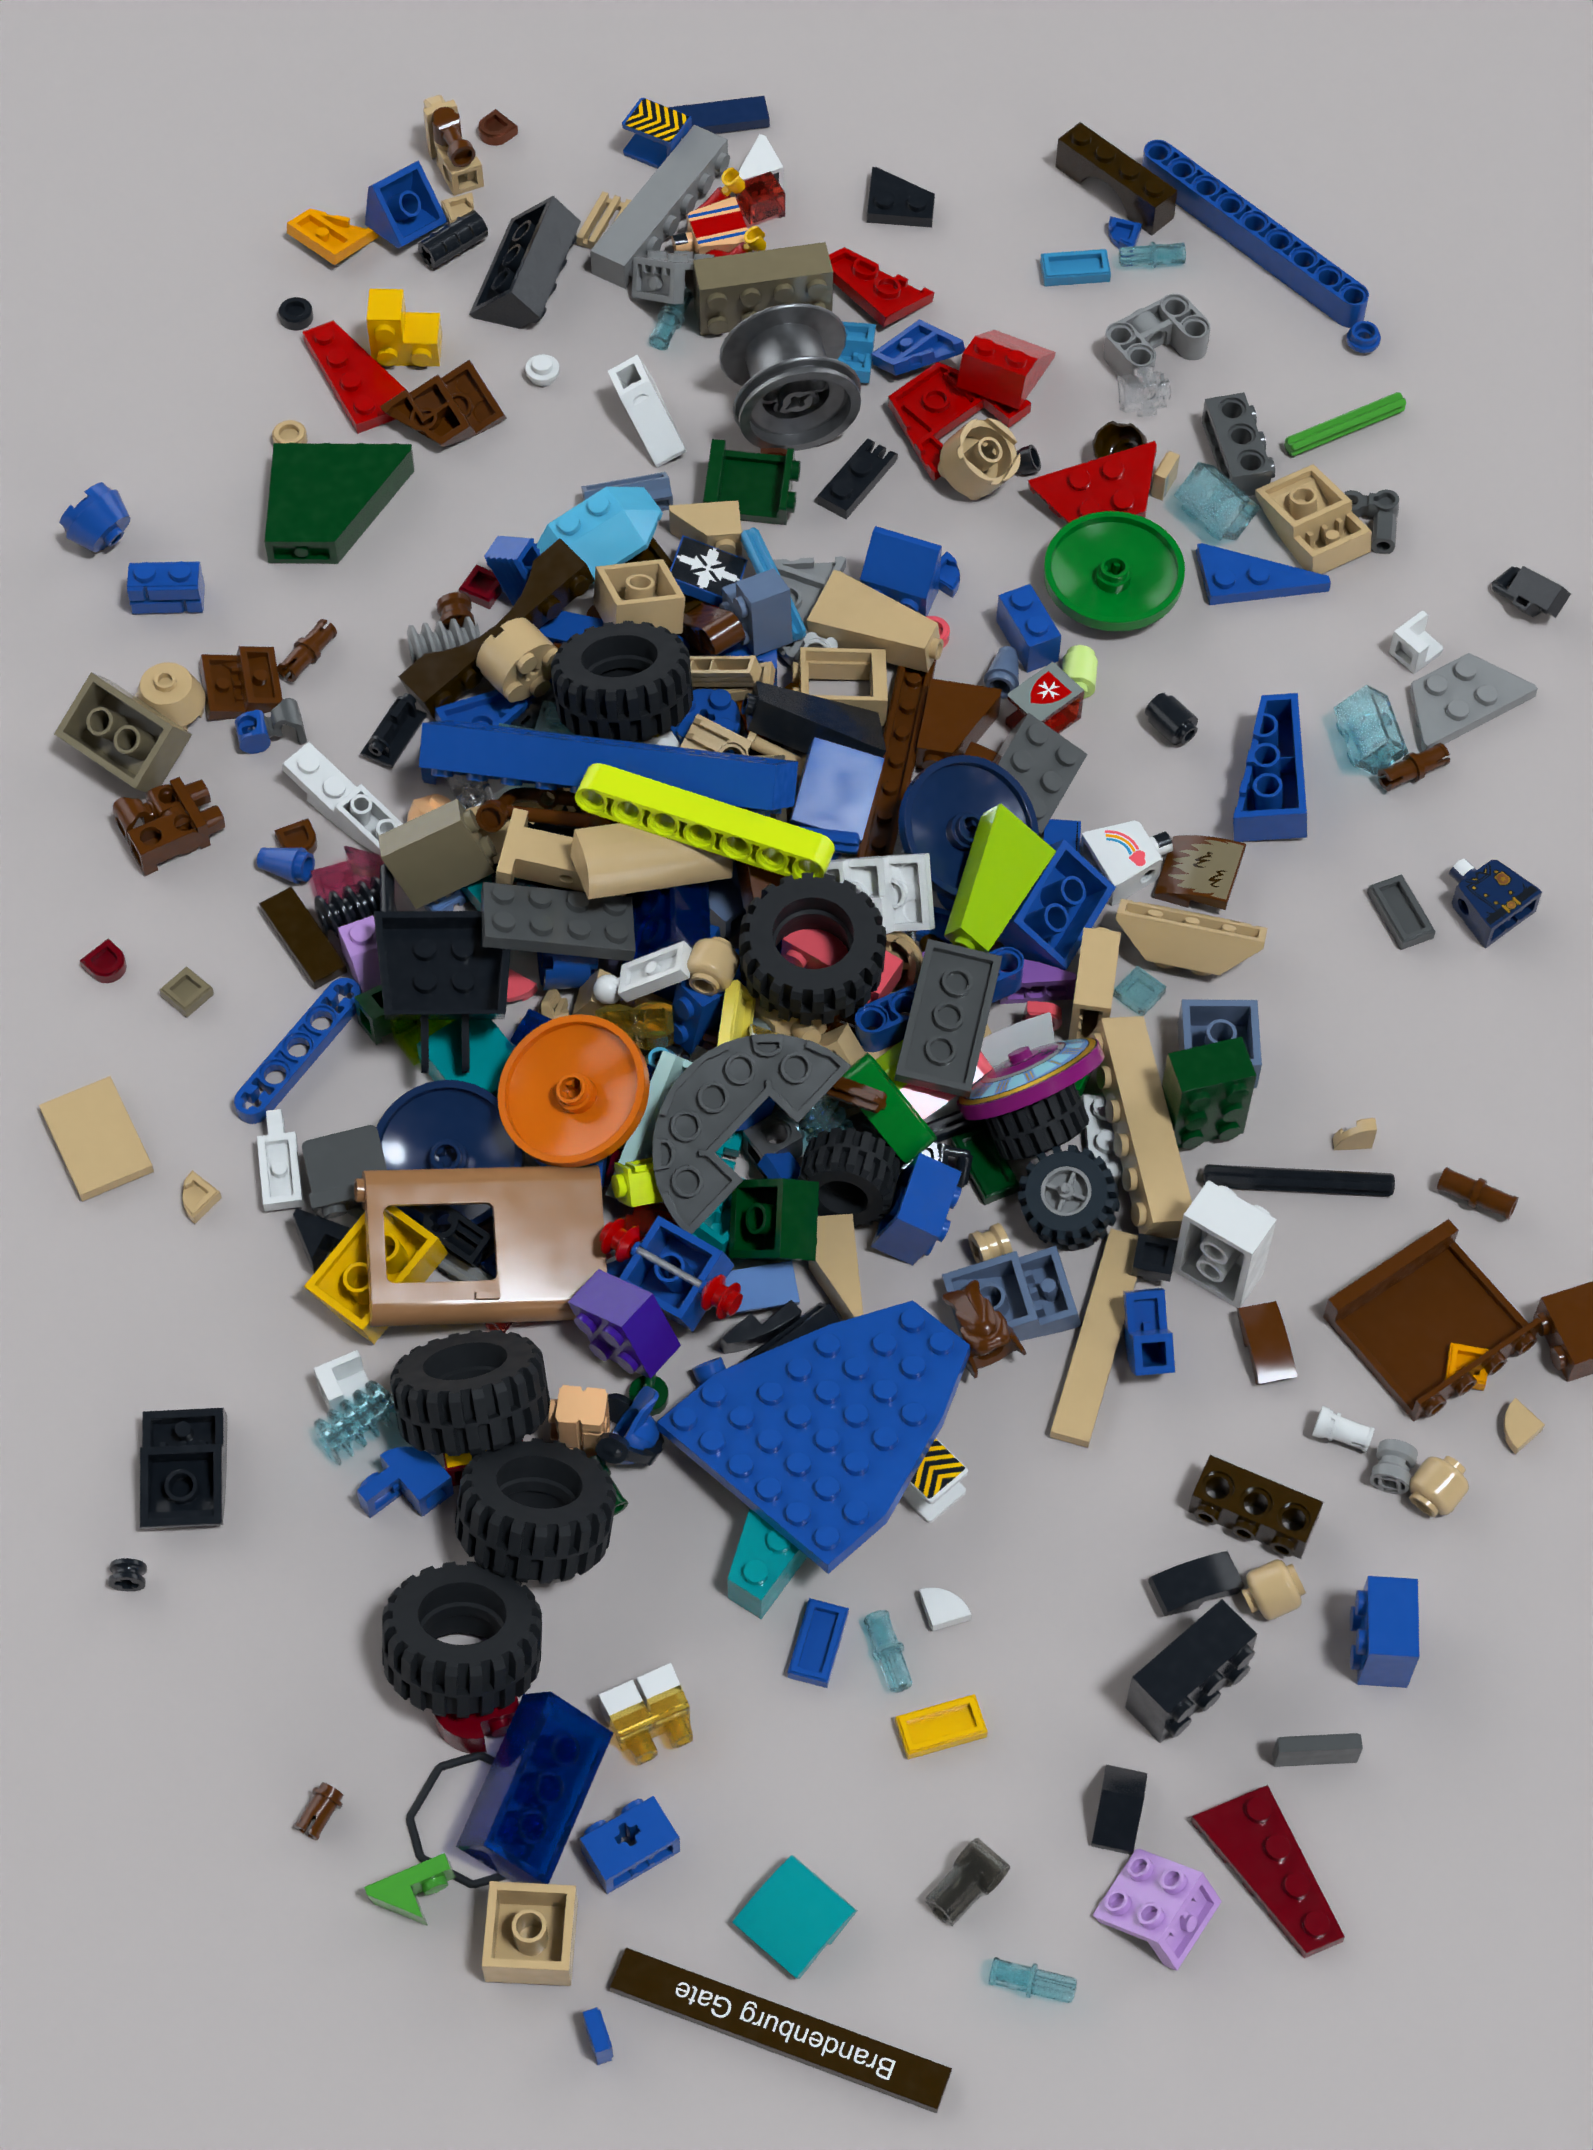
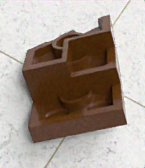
(448, 406)

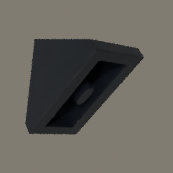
(1119, 1809)

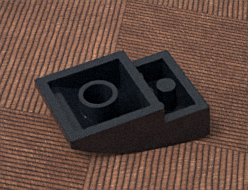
(183, 1468)

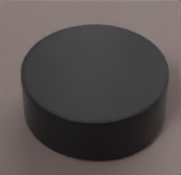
(296, 313)

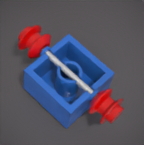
(675, 1267)

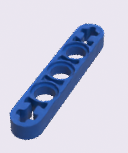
(293, 1066)

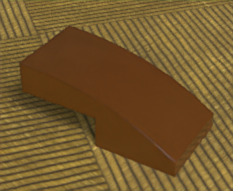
(1267, 1342)

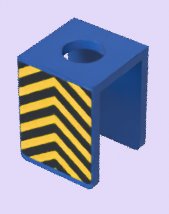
(655, 130)

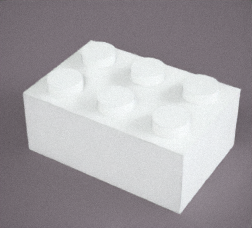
(1224, 1243)

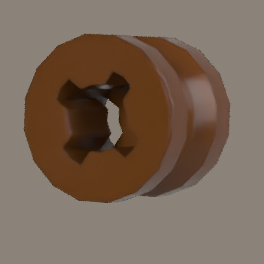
(456, 606)

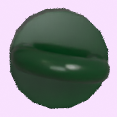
(655, 1383)

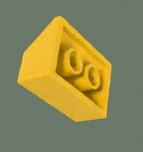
(343, 1277)

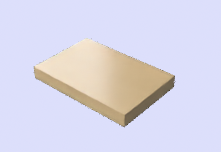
(96, 1138)

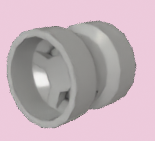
(1394, 1465)

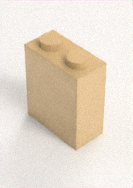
(1094, 980)

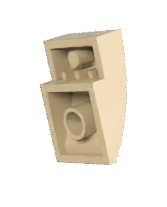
(1314, 520)

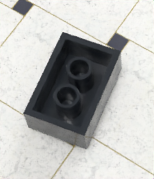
(1191, 1672)

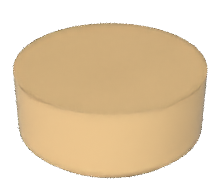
(289, 432)

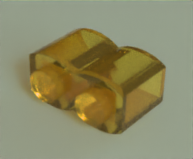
(647, 1024)

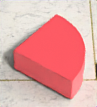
(520, 987)

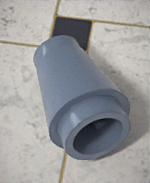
(1004, 671)

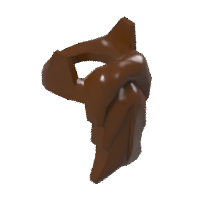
(981, 1327)

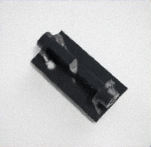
(394, 731)

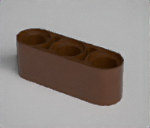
(711, 630)

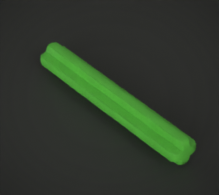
(1345, 424)

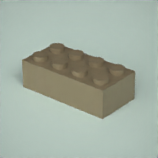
(745, 283)

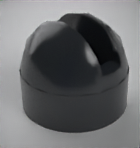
(1030, 460)

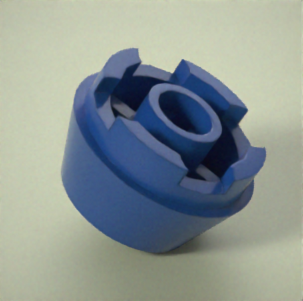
(96, 519)

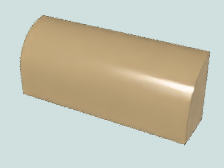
(630, 860)

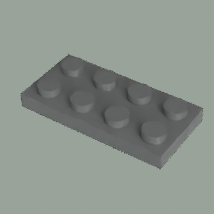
(557, 922)
(948, 1018)

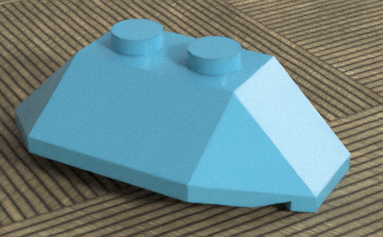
(606, 526)

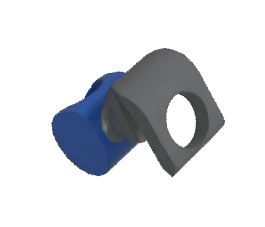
(256, 729)

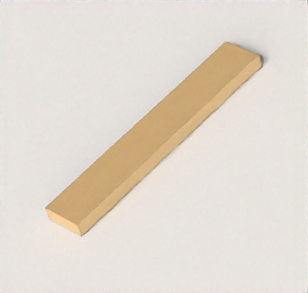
(1096, 1342)

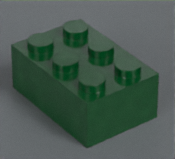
(1209, 1091)

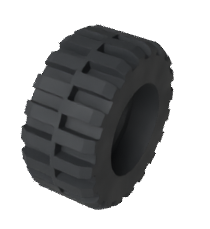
(622, 681)
(812, 905)
(470, 1392)
(535, 1511)
(461, 1676)

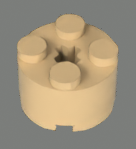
(979, 458)
(517, 660)

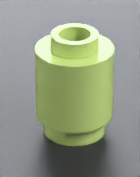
(1081, 666)

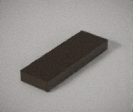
(303, 937)

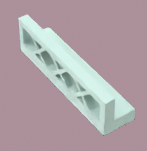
(640, 1143)

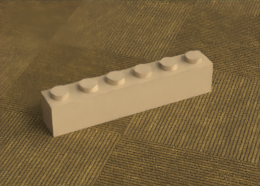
(1141, 1127)

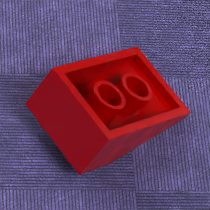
(1002, 367)

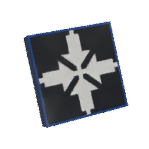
(705, 570)

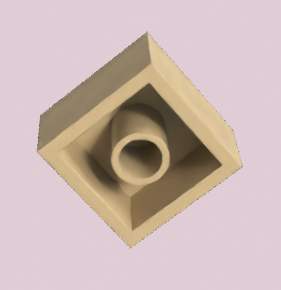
(639, 594)
(530, 1933)

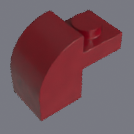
(469, 1733)

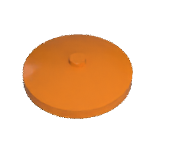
(573, 1091)

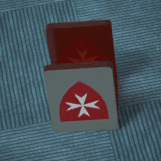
(1048, 697)

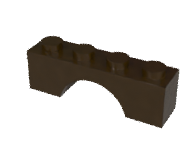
(1143, 194)

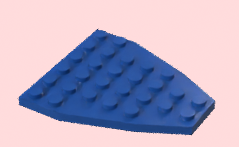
(826, 1425)

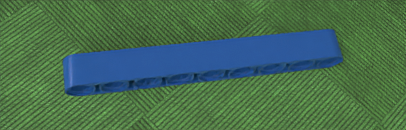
(1258, 235)

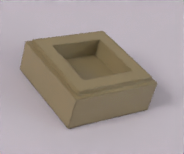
(186, 992)

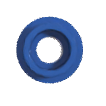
(1363, 337)

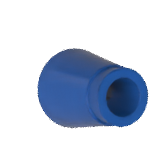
(288, 863)

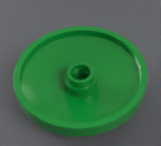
(1114, 571)

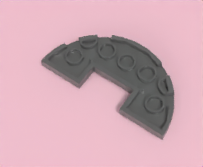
(716, 1099)

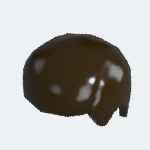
(1115, 438)

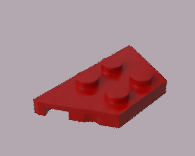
(1100, 485)

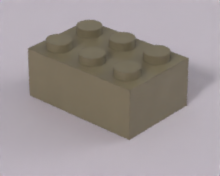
(122, 733)

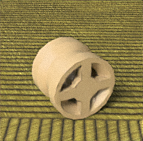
(990, 1243)

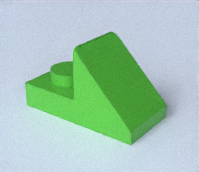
(400, 1890)

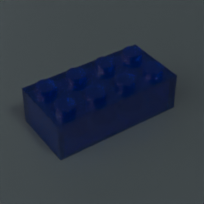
(535, 1789)

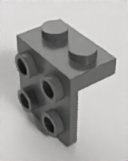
(334, 1165)

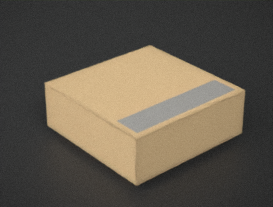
(1165, 475)

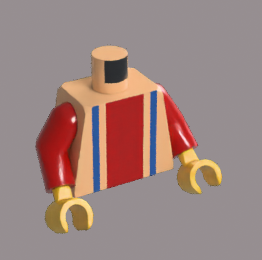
(719, 225)

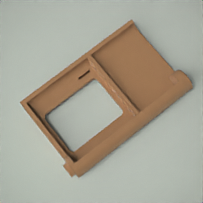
(543, 1240)

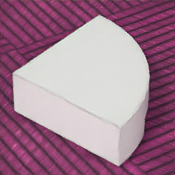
(943, 1608)

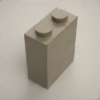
(437, 853)

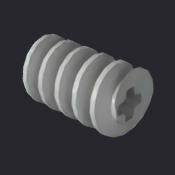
(441, 638)

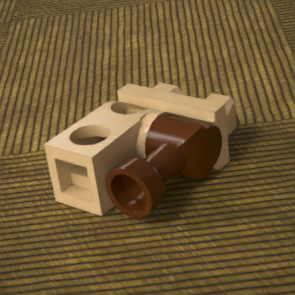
(445, 143)

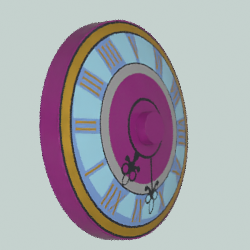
(1030, 1077)

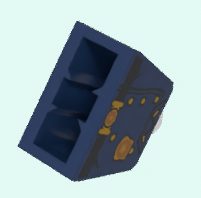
(1492, 899)

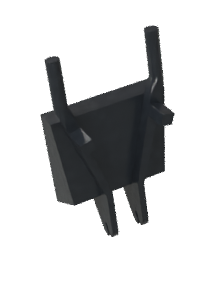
(437, 967)

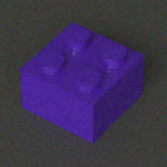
(624, 1324)

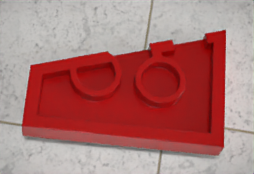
(874, 291)

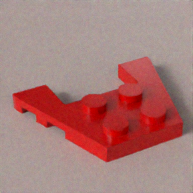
(935, 406)

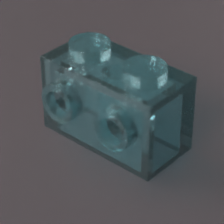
(1216, 502)
(1370, 730)

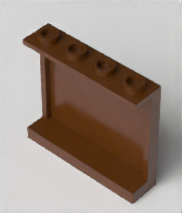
(1412, 1310)

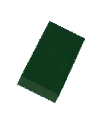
(988, 1172)

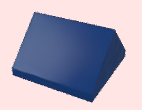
(403, 206)

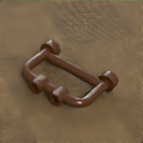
(495, 813)

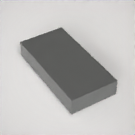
(1401, 912)
(1317, 1749)

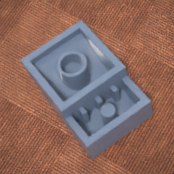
(1025, 1290)

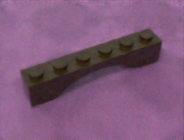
(553, 583)

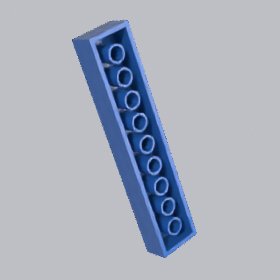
(562, 760)

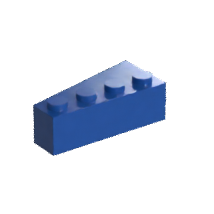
(1273, 783)

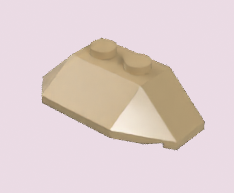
(1188, 938)

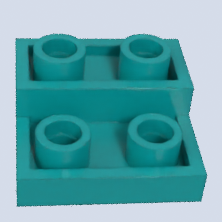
(794, 1916)

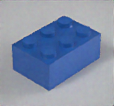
(1058, 908)

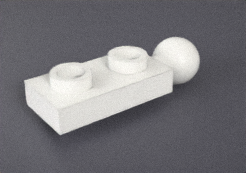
(645, 975)

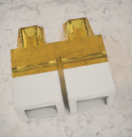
(636, 1725)

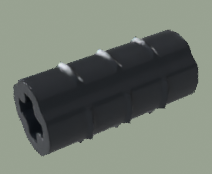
(453, 239)

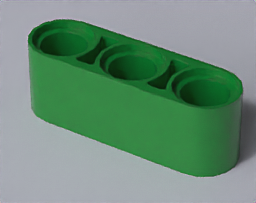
(899, 1121)

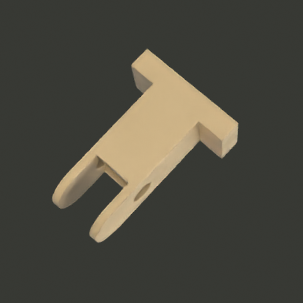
(536, 856)

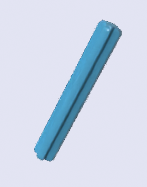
(762, 561)

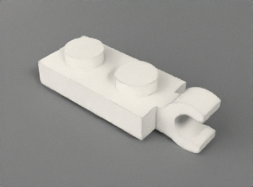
(279, 1165)

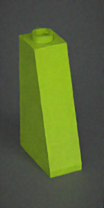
(996, 878)

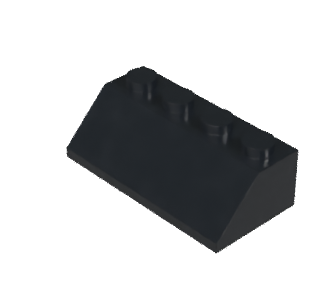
(527, 265)

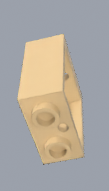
(845, 665)

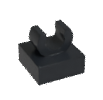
(1154, 1258)

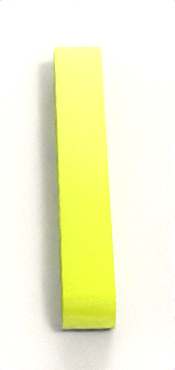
(703, 822)

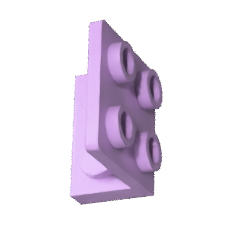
(1160, 1905)

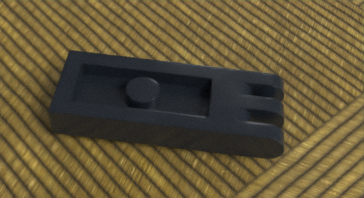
(856, 479)

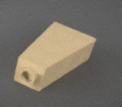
(870, 620)

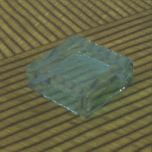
(1139, 991)

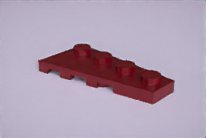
(1266, 1856)

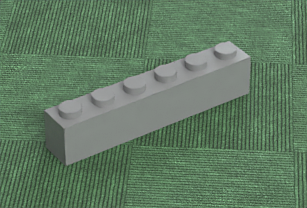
(660, 205)

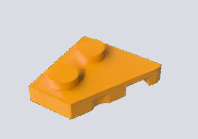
(329, 234)

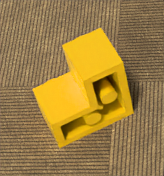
(399, 335)

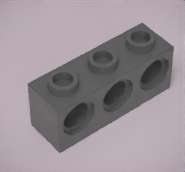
(1236, 442)

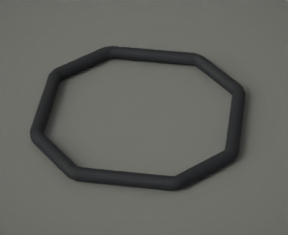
(420, 1800)

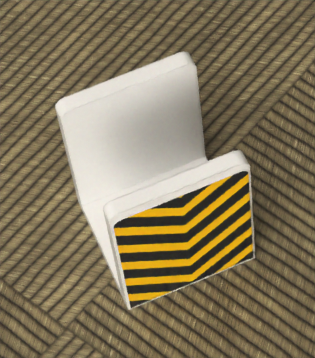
(936, 1483)

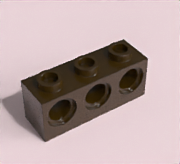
(1250, 1489)

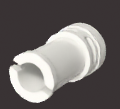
(1342, 1429)

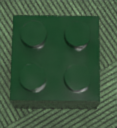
(774, 1220)

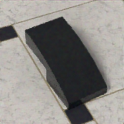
(752, 1333)
(1196, 1581)

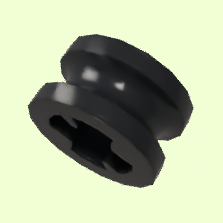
(127, 1574)

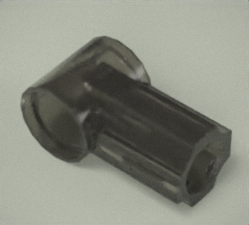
(974, 1873)

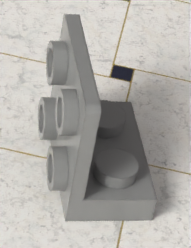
(661, 276)

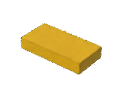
(941, 1726)

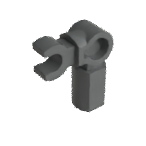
(1384, 510)

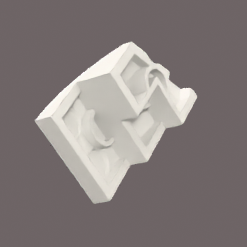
(897, 886)

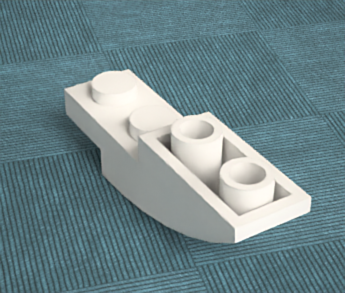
(338, 799)

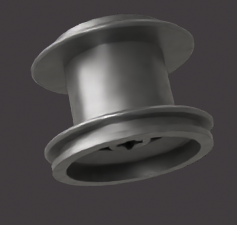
(791, 377)

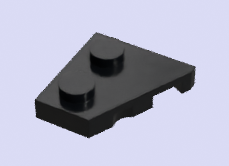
(898, 201)

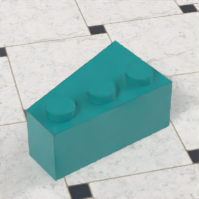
(761, 1566)

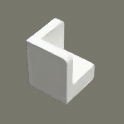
(1413, 645)
(340, 1379)

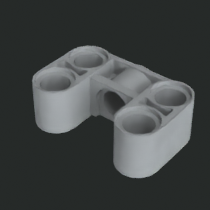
(1167, 321)

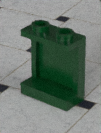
(755, 479)

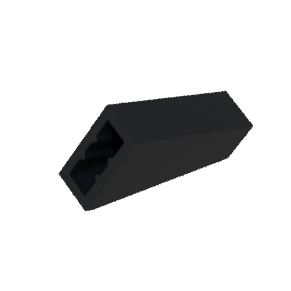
(798, 717)

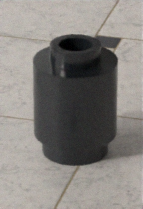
(1171, 719)

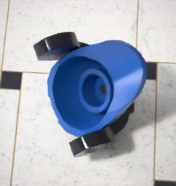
(635, 1433)

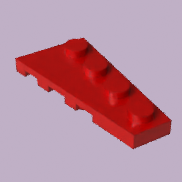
(352, 375)

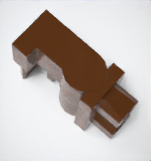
(169, 821)

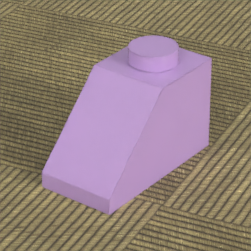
(361, 952)

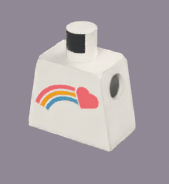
(1125, 856)

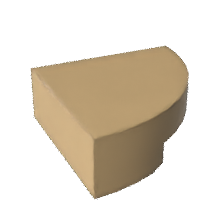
(457, 206)
(1358, 1137)
(198, 1196)
(1520, 1426)

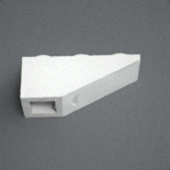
(647, 410)

